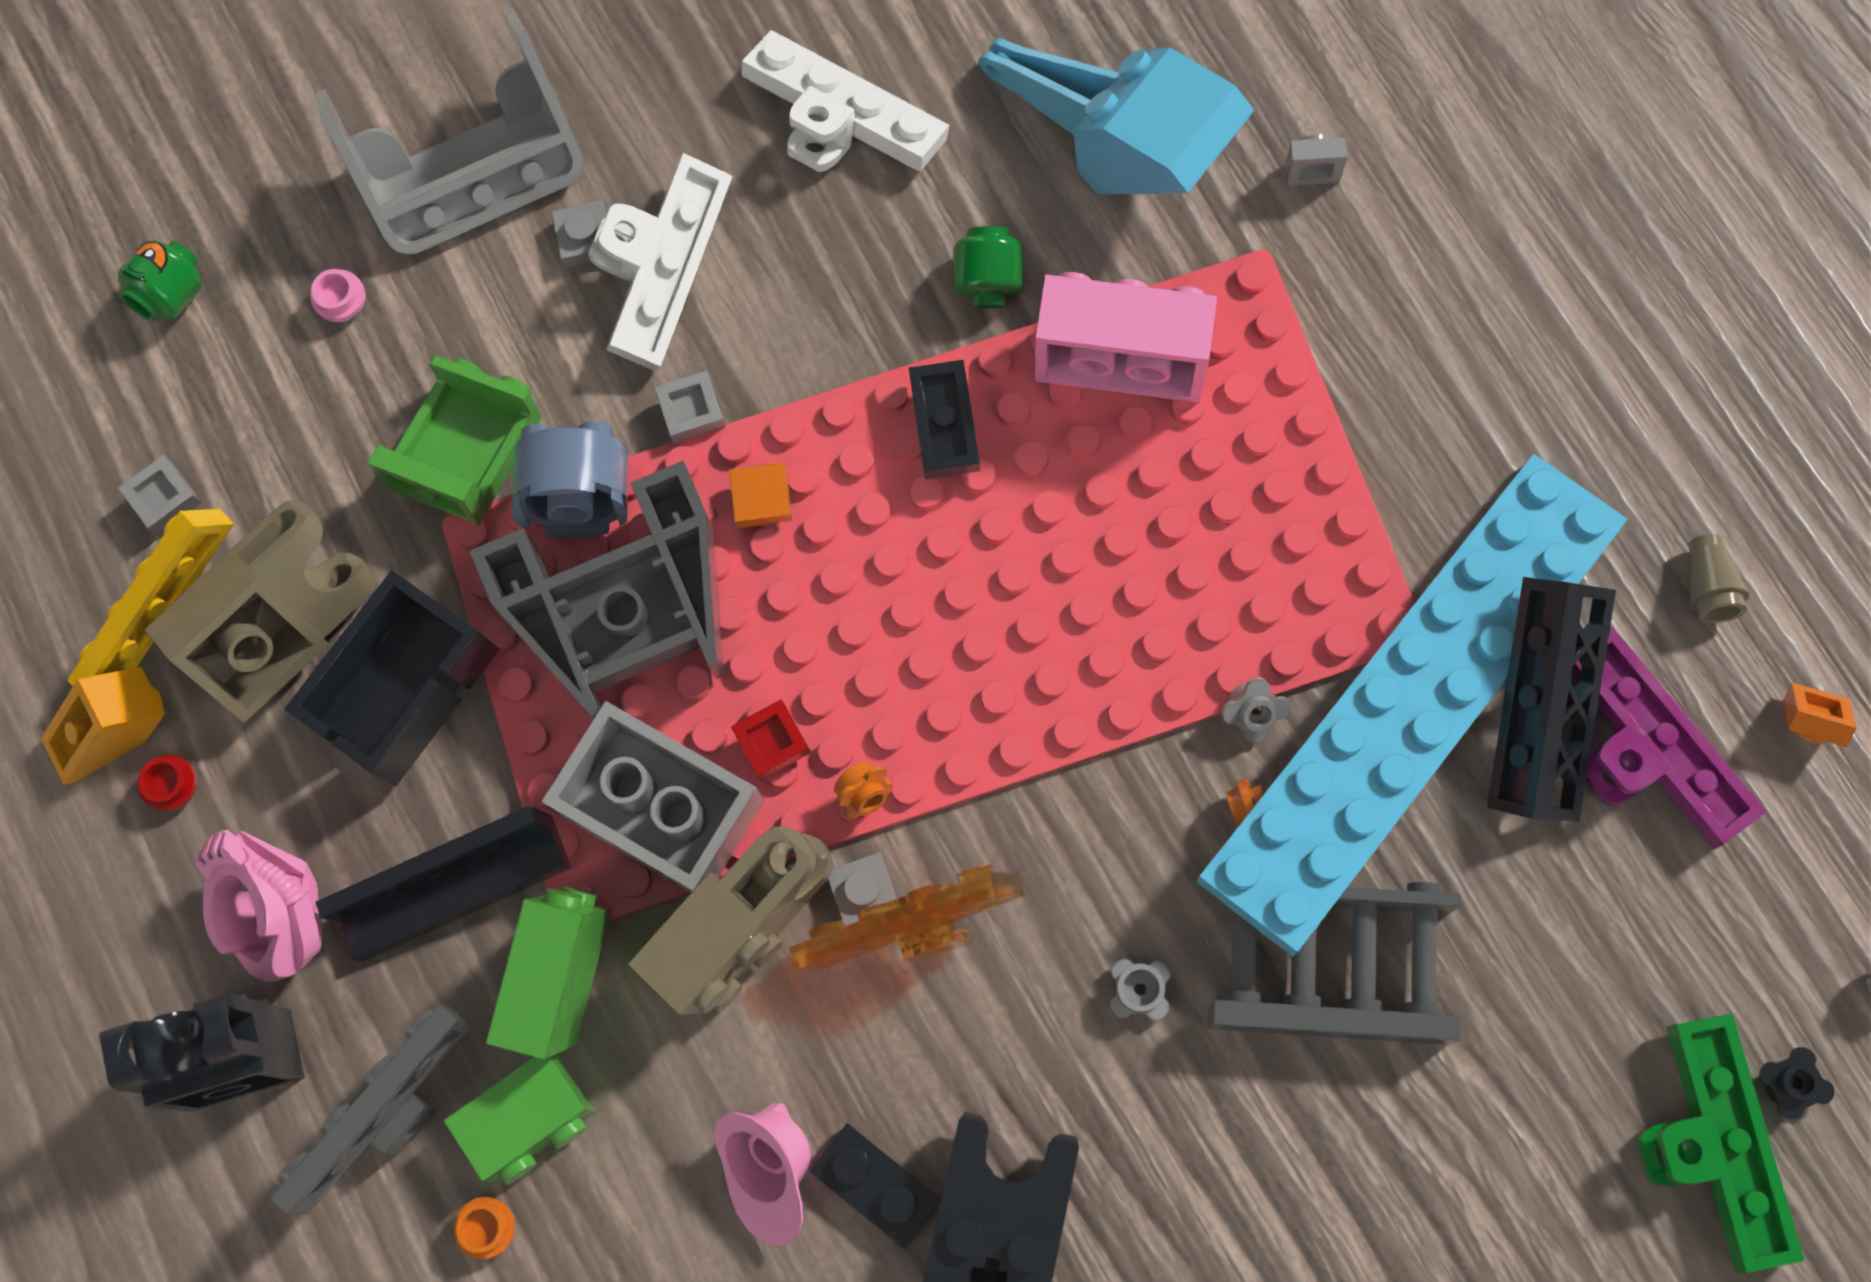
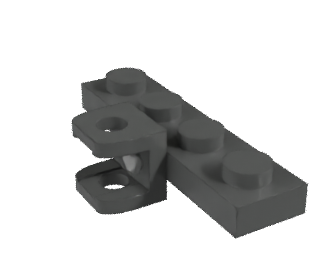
(382, 1112)

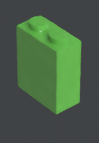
(549, 973)

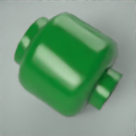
(988, 266)

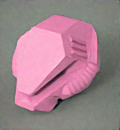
(275, 922)

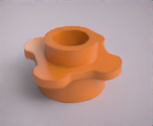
(862, 789)

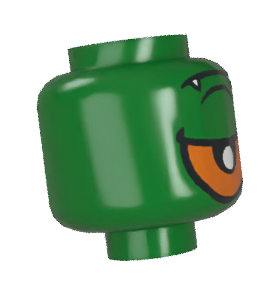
(159, 280)

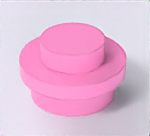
(337, 295)

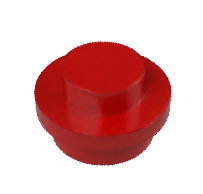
(167, 783)

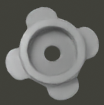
(1245, 699)
(1152, 977)

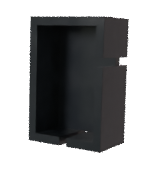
(392, 679)

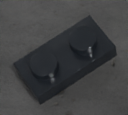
(944, 419)
(875, 1185)

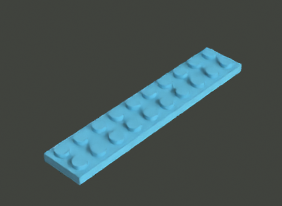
(1404, 710)

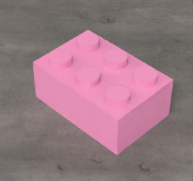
(1124, 337)

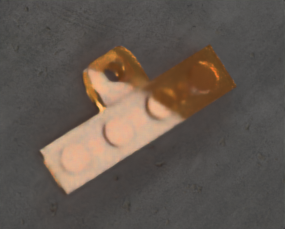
(919, 921)

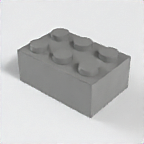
(653, 799)

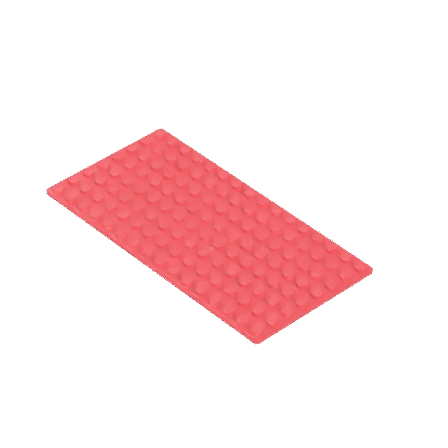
(993, 620)

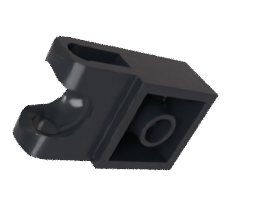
(204, 1054)
(999, 1218)

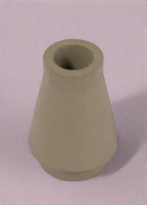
(1715, 583)

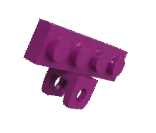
(1665, 746)

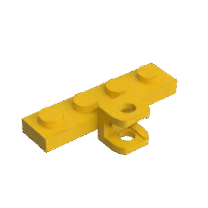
(160, 579)

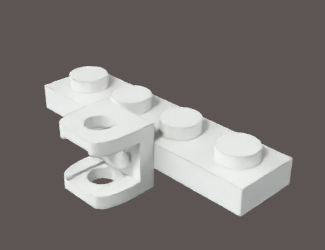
(836, 105)
(659, 257)

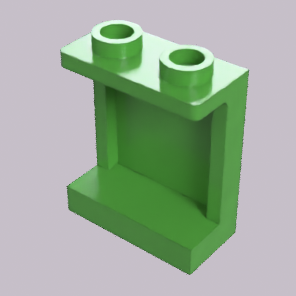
(459, 441)

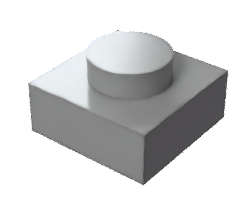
(1315, 160)
(576, 230)
(690, 407)
(159, 494)
(860, 886)

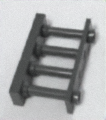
(1362, 1013)

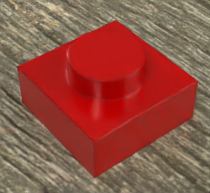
(770, 739)

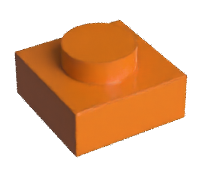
(1819, 715)

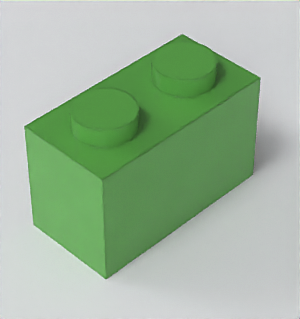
(520, 1118)

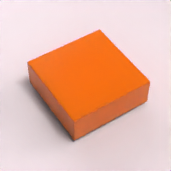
(760, 495)

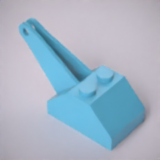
(1134, 128)

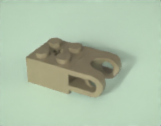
(261, 612)
(732, 922)

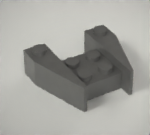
(619, 608)

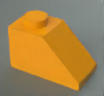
(102, 722)

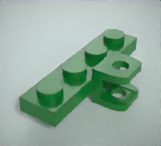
(1724, 1145)

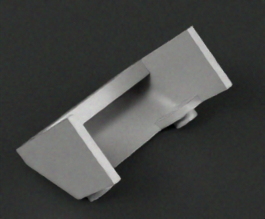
(469, 176)

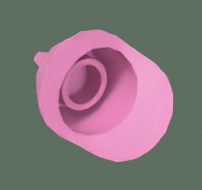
(763, 1166)

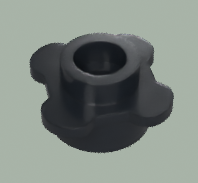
(1778, 1079)

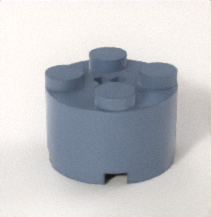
(570, 480)

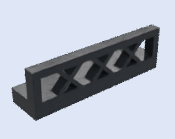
(1543, 698)
(447, 882)

